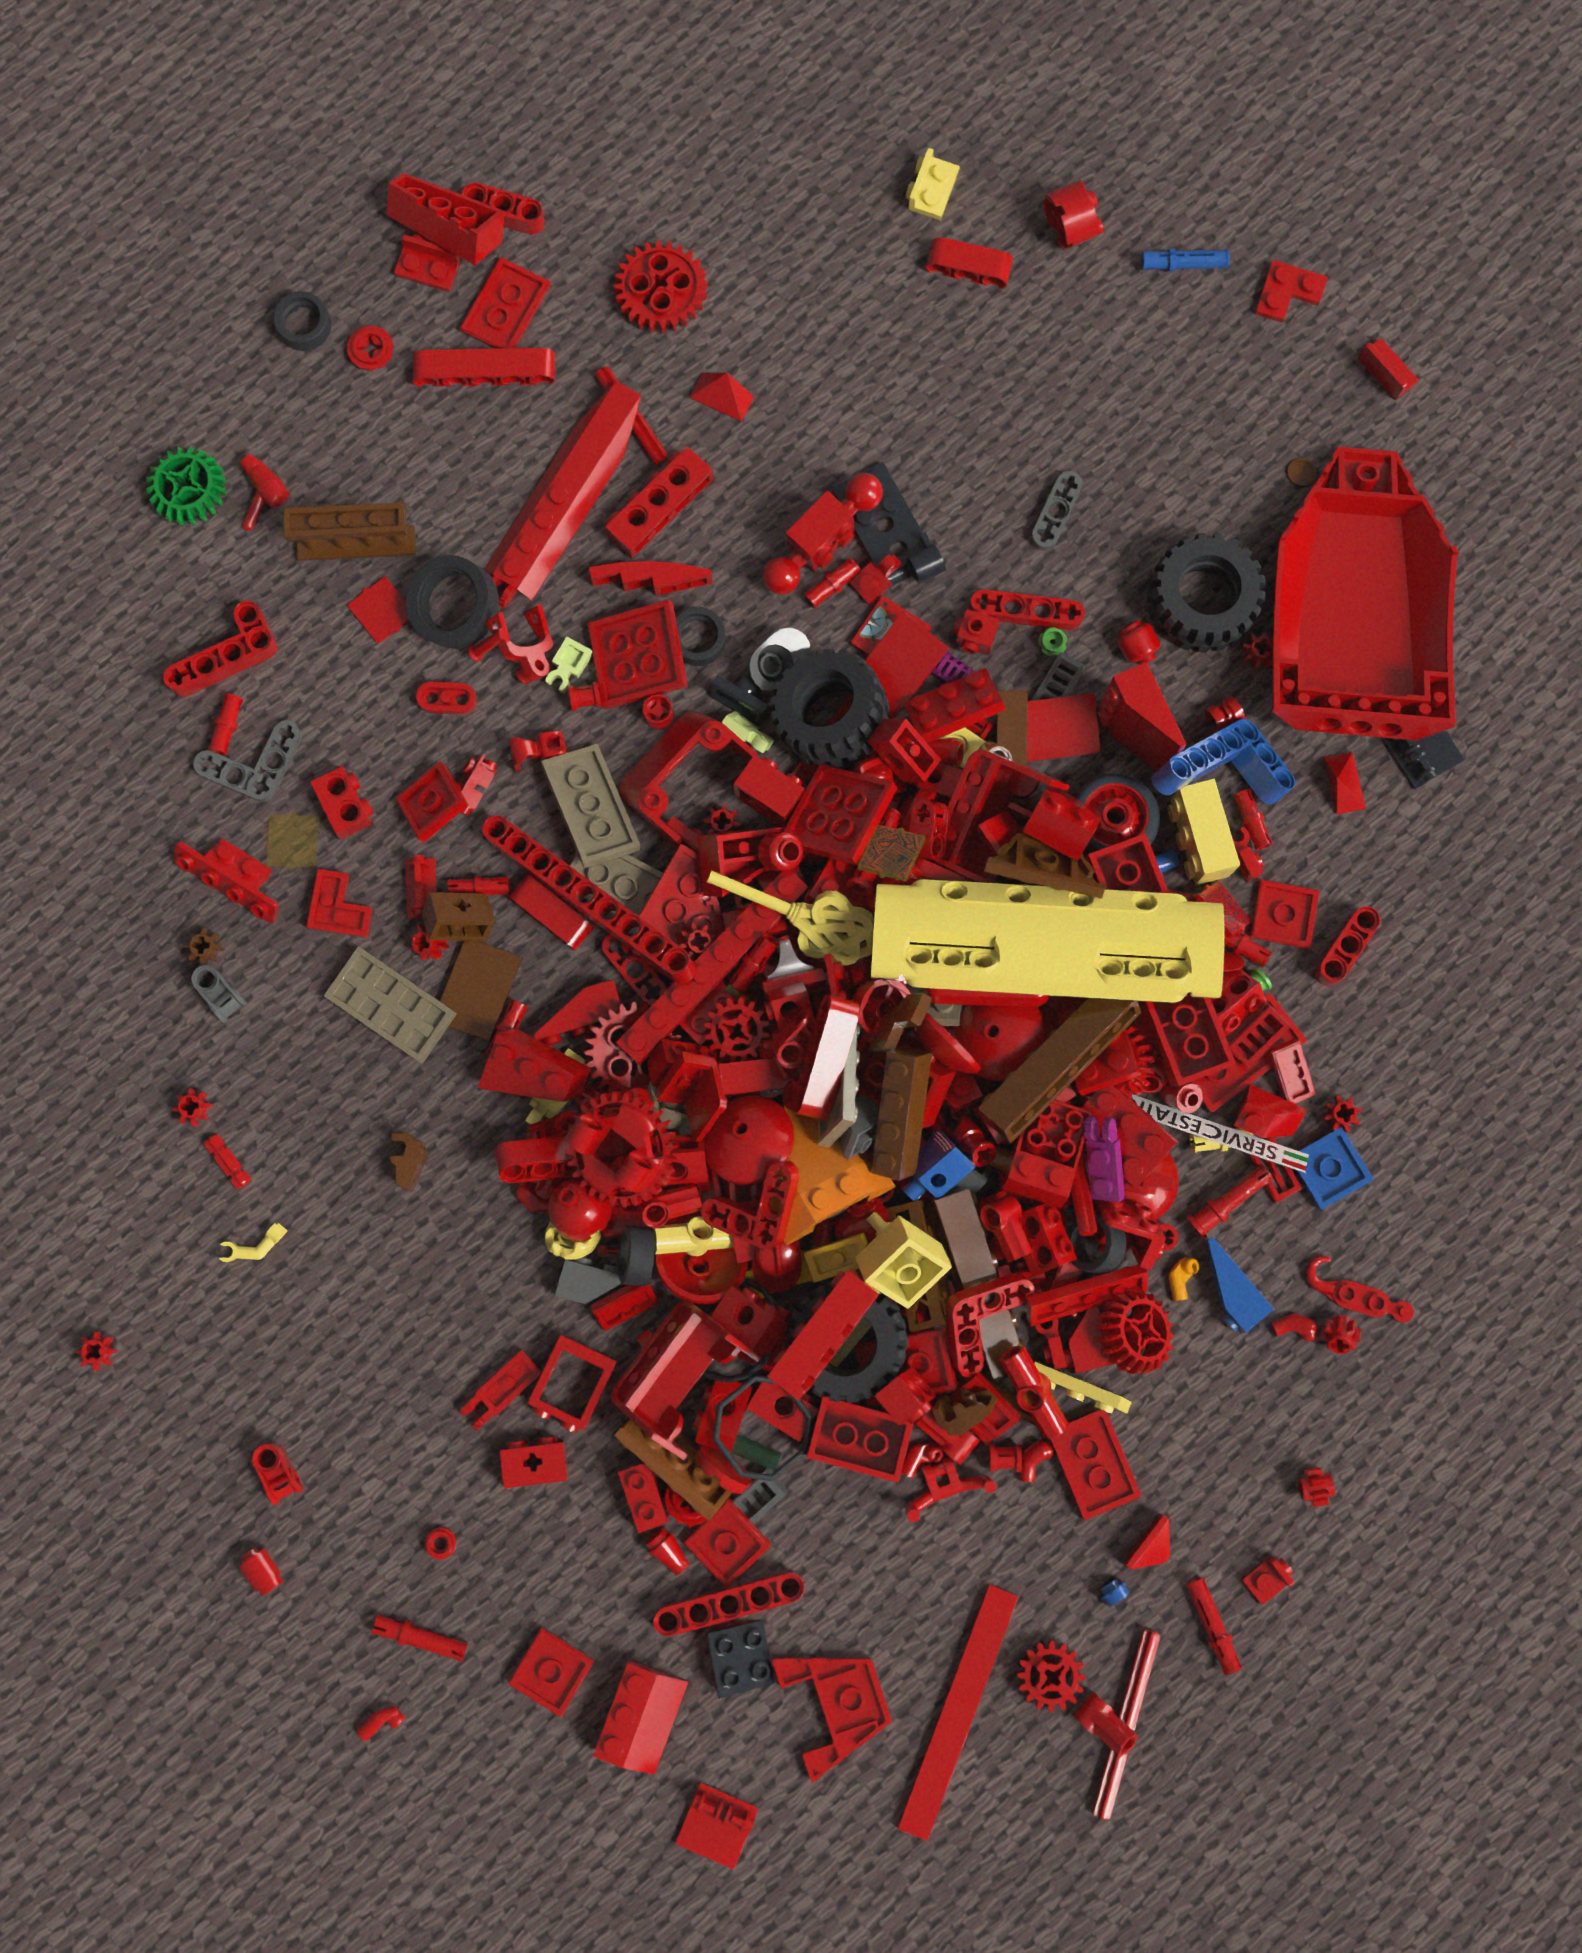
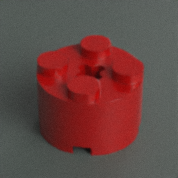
(1073, 214)

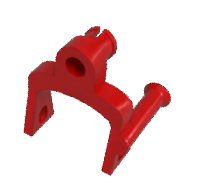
(531, 658)

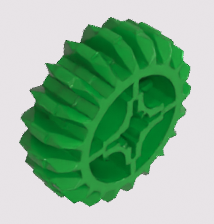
(178, 507)

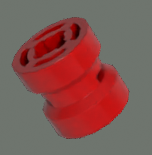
(657, 706)
(1224, 714)

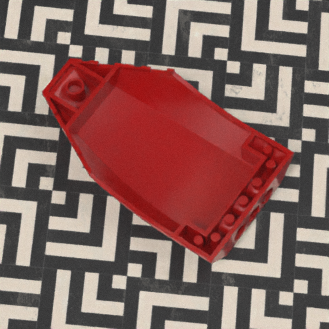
(1365, 606)

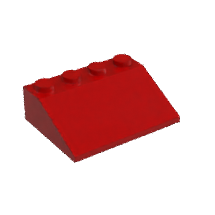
(1139, 717)

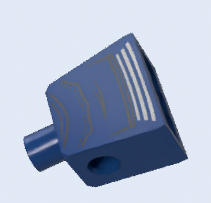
(938, 1167)

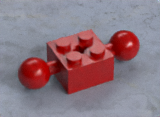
(821, 533)

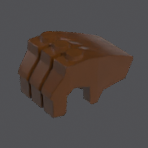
(410, 1165)
(960, 1417)

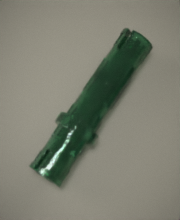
(750, 1451)

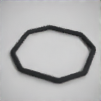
(760, 1476)

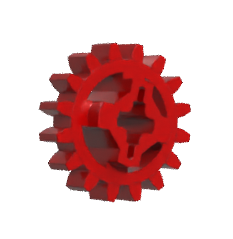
(727, 1022)
(1039, 1686)

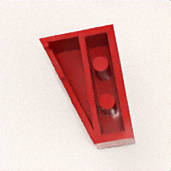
(732, 855)

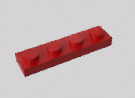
(1084, 1294)

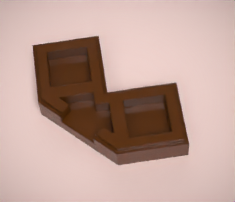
(907, 1013)

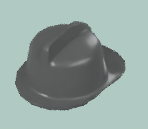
(776, 655)

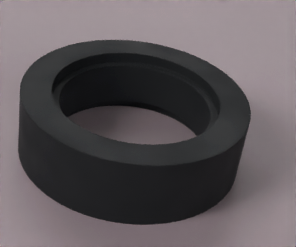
(422, 587)

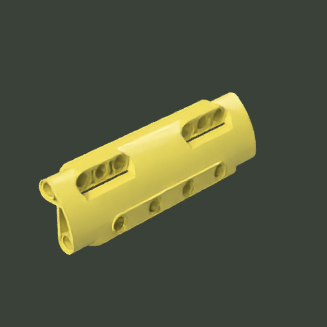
(1048, 941)

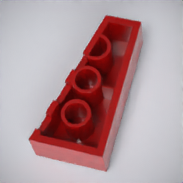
(446, 217)
(824, 1333)

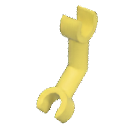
(272, 1237)

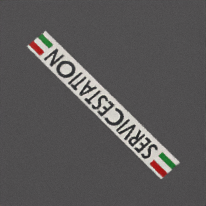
(1220, 1133)

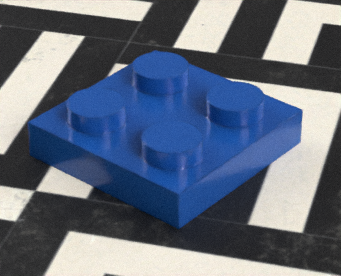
(1333, 1169)

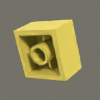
(902, 1260)

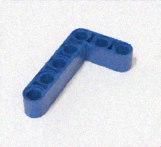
(1236, 743)

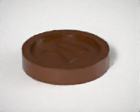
(1301, 472)

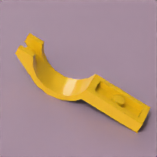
(826, 1260)

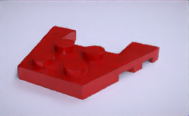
(850, 1702)

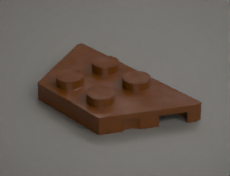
(1041, 864)

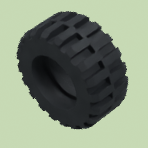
(1216, 557)
(813, 679)
(879, 1370)

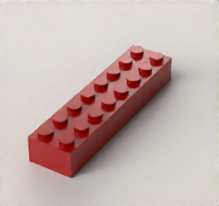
(1183, 1031)

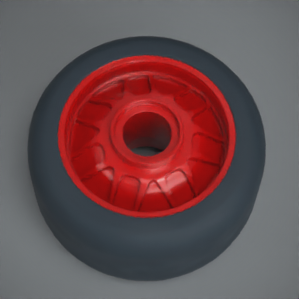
(1128, 800)

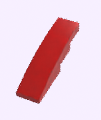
(662, 575)

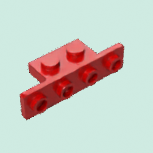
(232, 874)

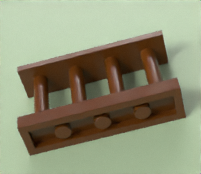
(350, 531)

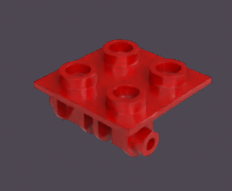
(717, 1825)

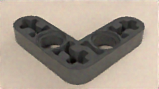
(253, 776)

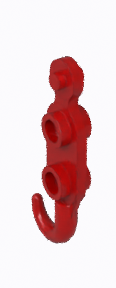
(1358, 1296)

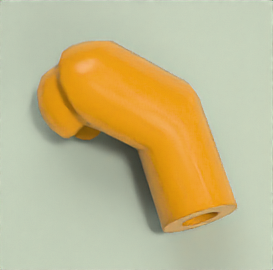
(1179, 1276)

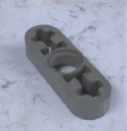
(1056, 500)

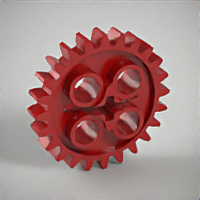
(642, 272)
(605, 1051)

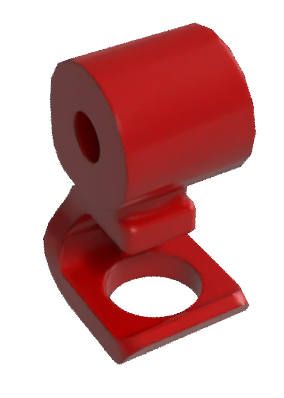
(547, 746)

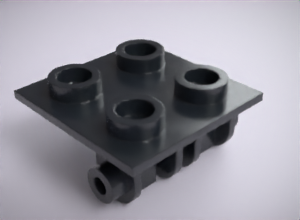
(1425, 757)
(740, 1658)

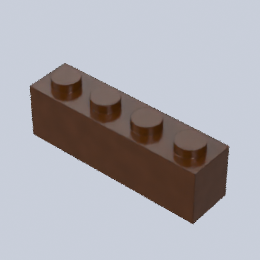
(901, 1112)

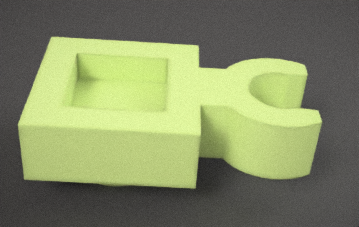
(570, 660)
(747, 731)

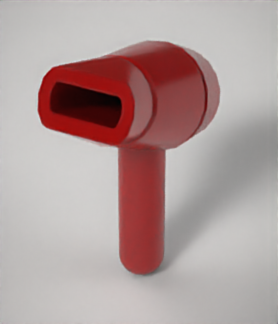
(268, 487)

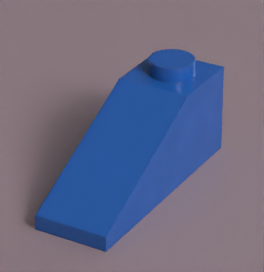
(1235, 1292)

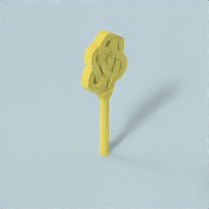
(822, 934)

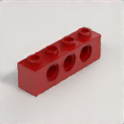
(677, 497)

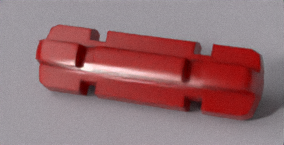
(227, 1162)

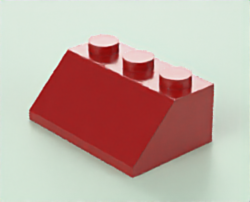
(640, 1718)

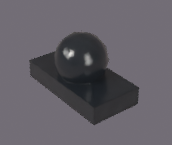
(740, 697)

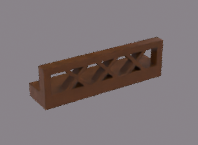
(939, 1293)

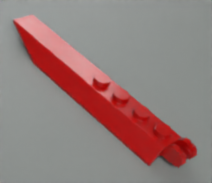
(564, 495)

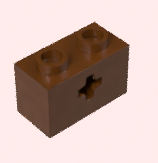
(458, 916)

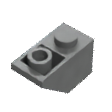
(863, 1131)
(586, 1283)

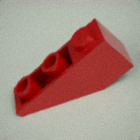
(580, 1013)

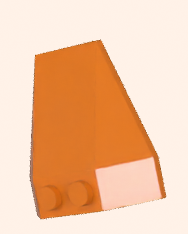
(825, 1179)

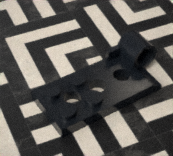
(922, 557)

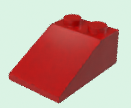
(1063, 822)

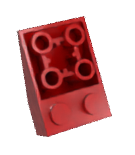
(1048, 1155)

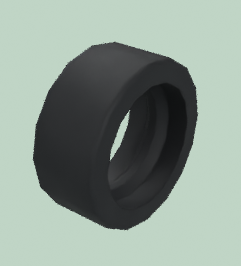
(308, 341)
(709, 616)
(1112, 1253)
(636, 1255)

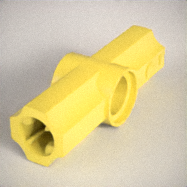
(681, 1238)

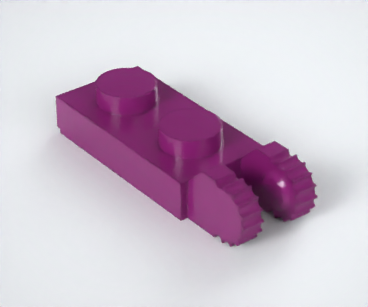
(1104, 1160)

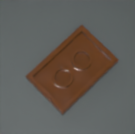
(480, 987)

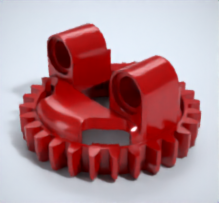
(641, 1171)

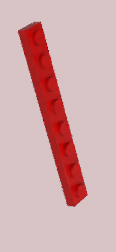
(710, 969)

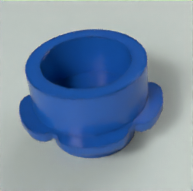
(1114, 1592)

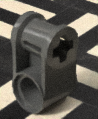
(221, 996)

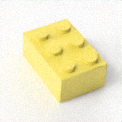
(1203, 832)

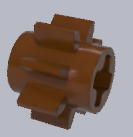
(199, 941)

